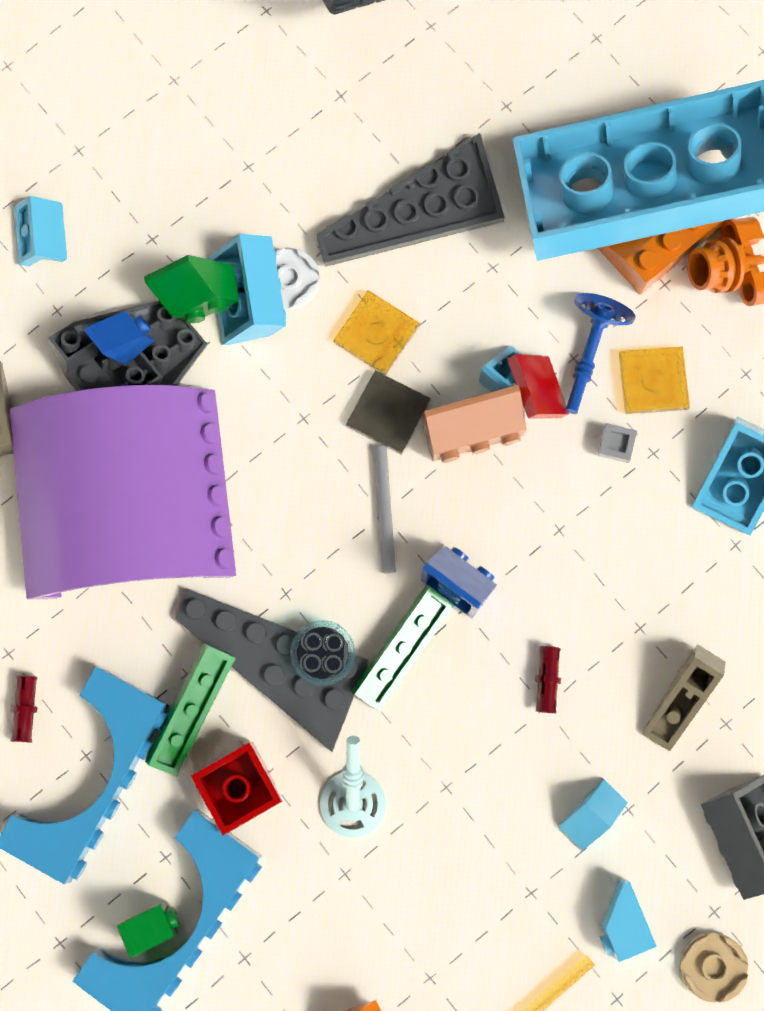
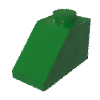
(149, 929)

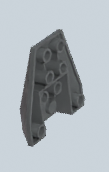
(161, 363)

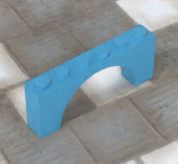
(62, 846)
(223, 868)

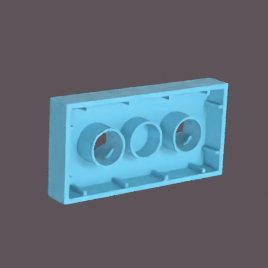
(644, 171)

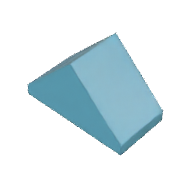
(497, 372)
(593, 815)

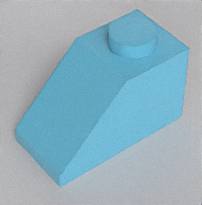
(625, 925)

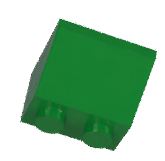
(194, 287)

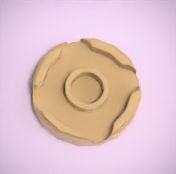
(714, 967)

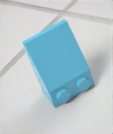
(736, 479)

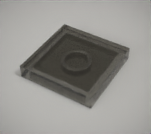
(388, 412)

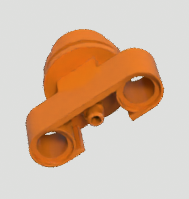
(730, 262)

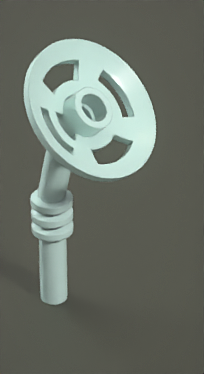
(352, 780)

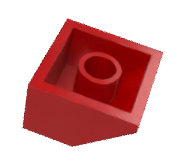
(237, 788)

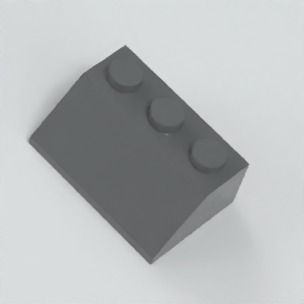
(739, 829)

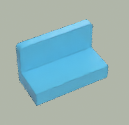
(40, 231)

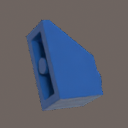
(121, 336)

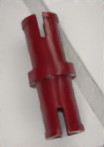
(548, 679)
(24, 709)

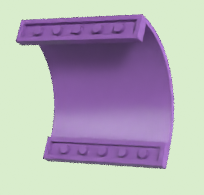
(120, 488)

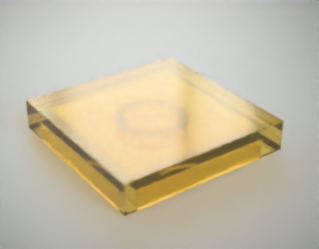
(376, 332)
(654, 380)

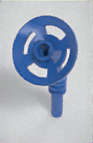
(601, 316)

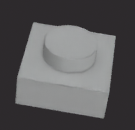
(617, 443)

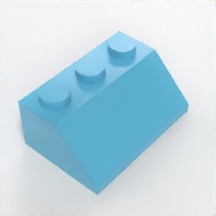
(259, 290)

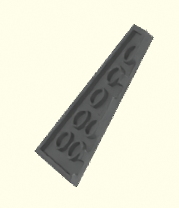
(429, 205)
(265, 661)

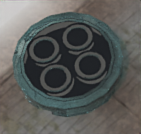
(322, 653)

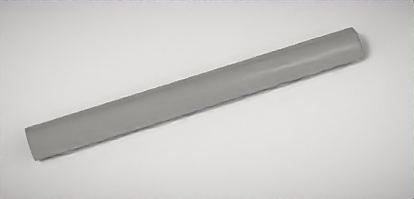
(385, 512)

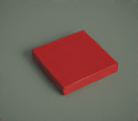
(538, 386)

